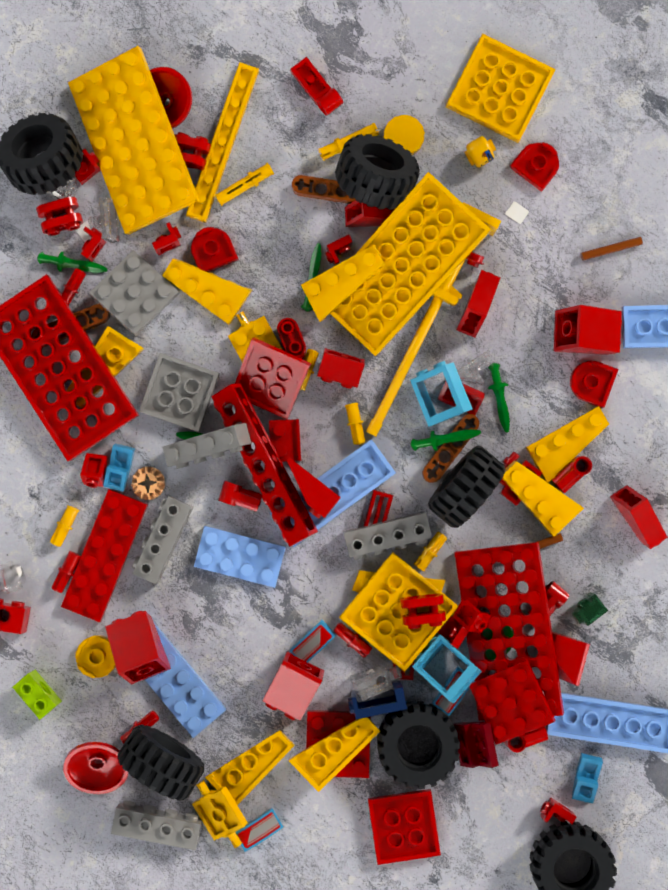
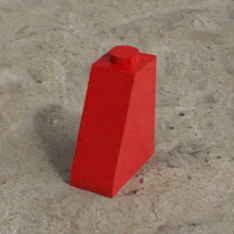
(361, 215)
(478, 303)
(639, 516)

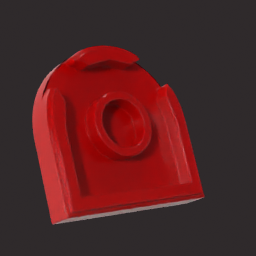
(537, 164)
(212, 249)
(593, 382)

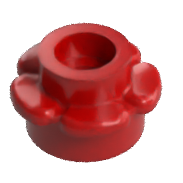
(475, 259)

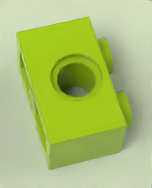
(37, 694)

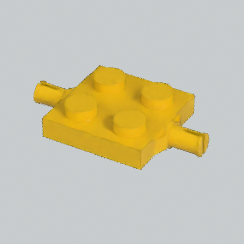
(259, 329)
(219, 813)

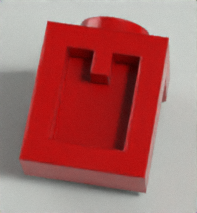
(88, 168)
(166, 243)
(339, 246)
(92, 247)
(93, 470)
(470, 617)
(453, 632)
(560, 811)

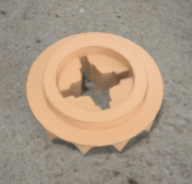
(155, 489)

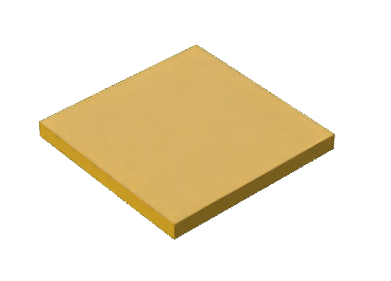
(500, 88)
(378, 611)

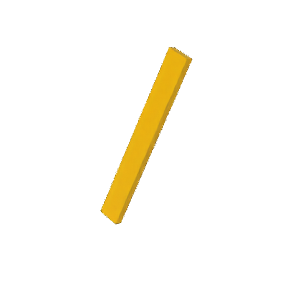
(223, 141)

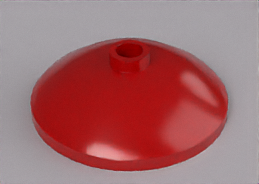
(176, 88)
(94, 768)

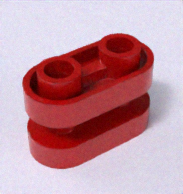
(197, 145)
(70, 221)
(291, 337)
(432, 617)

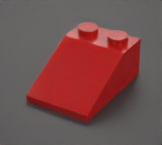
(316, 494)

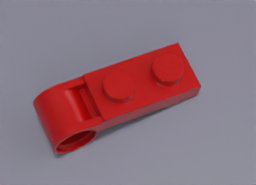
(316, 87)

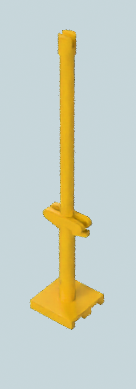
(445, 293)

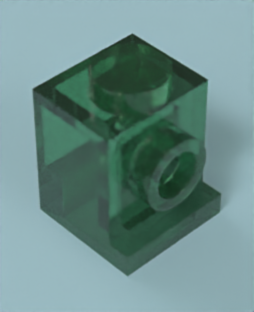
(589, 609)

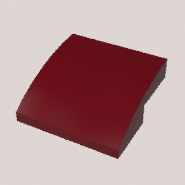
(476, 744)

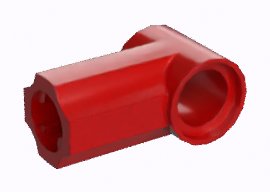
(570, 474)
(236, 495)
(555, 596)
(528, 739)

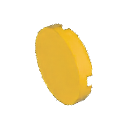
(405, 131)
(95, 657)

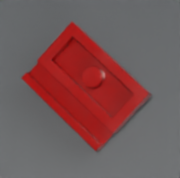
(286, 438)

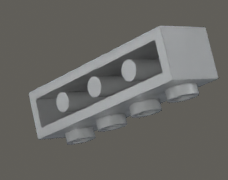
(205, 445)
(387, 534)
(163, 539)
(157, 825)

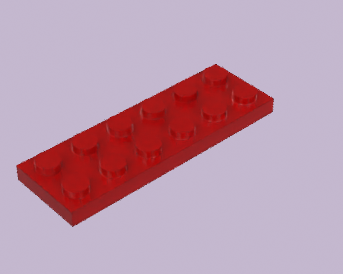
(104, 555)

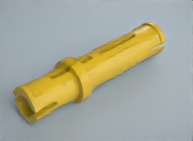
(336, 147)
(252, 179)

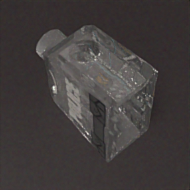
(365, 681)

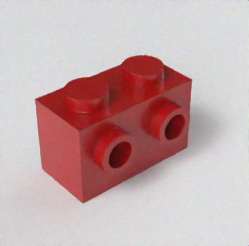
(340, 368)

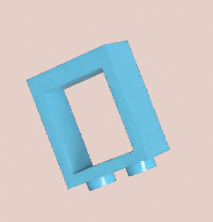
(456, 389)
(461, 683)

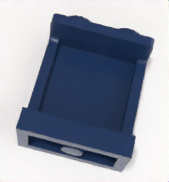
(380, 705)

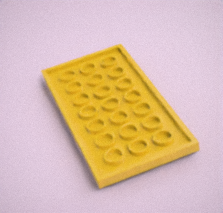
(133, 140)
(420, 250)

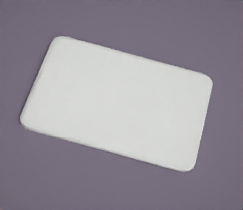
(517, 212)
(82, 233)

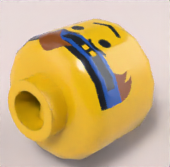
(480, 151)

